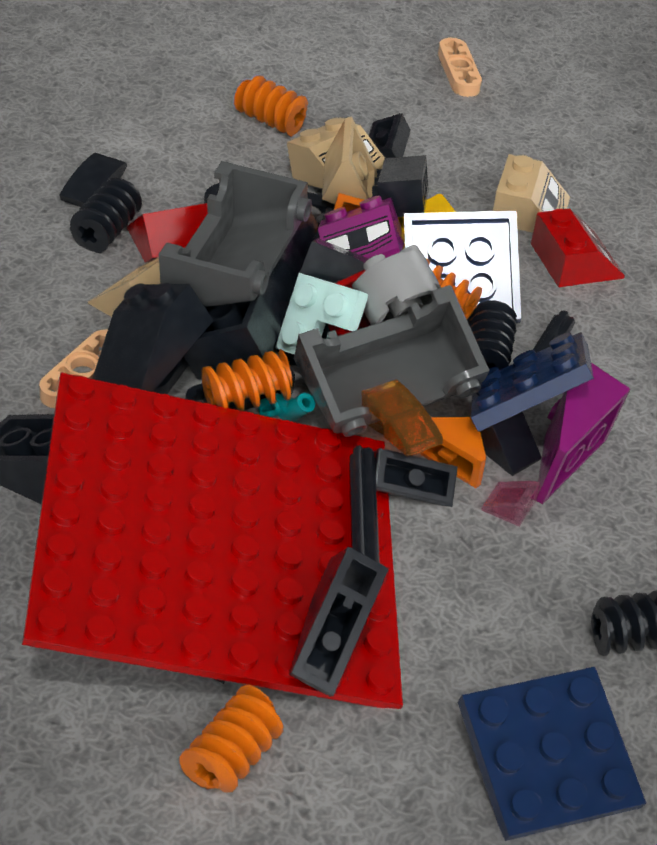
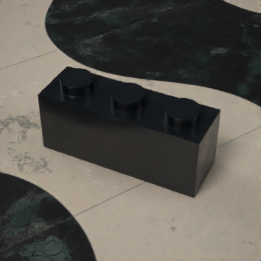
(404, 182)

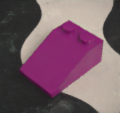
(578, 428)

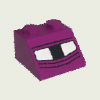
(366, 230)

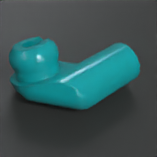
(288, 409)

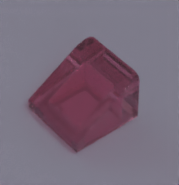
(512, 500)

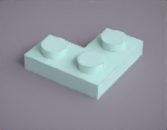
(318, 303)

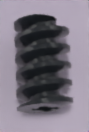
(105, 214)
(494, 331)
(624, 620)

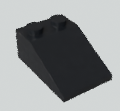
(150, 334)
(25, 453)

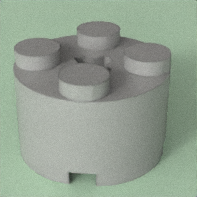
(396, 284)

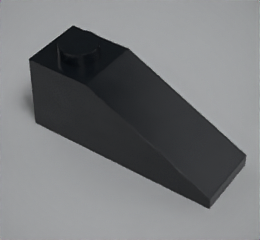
(336, 619)

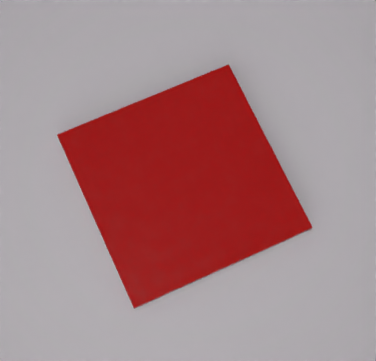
(198, 541)

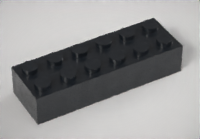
(253, 325)

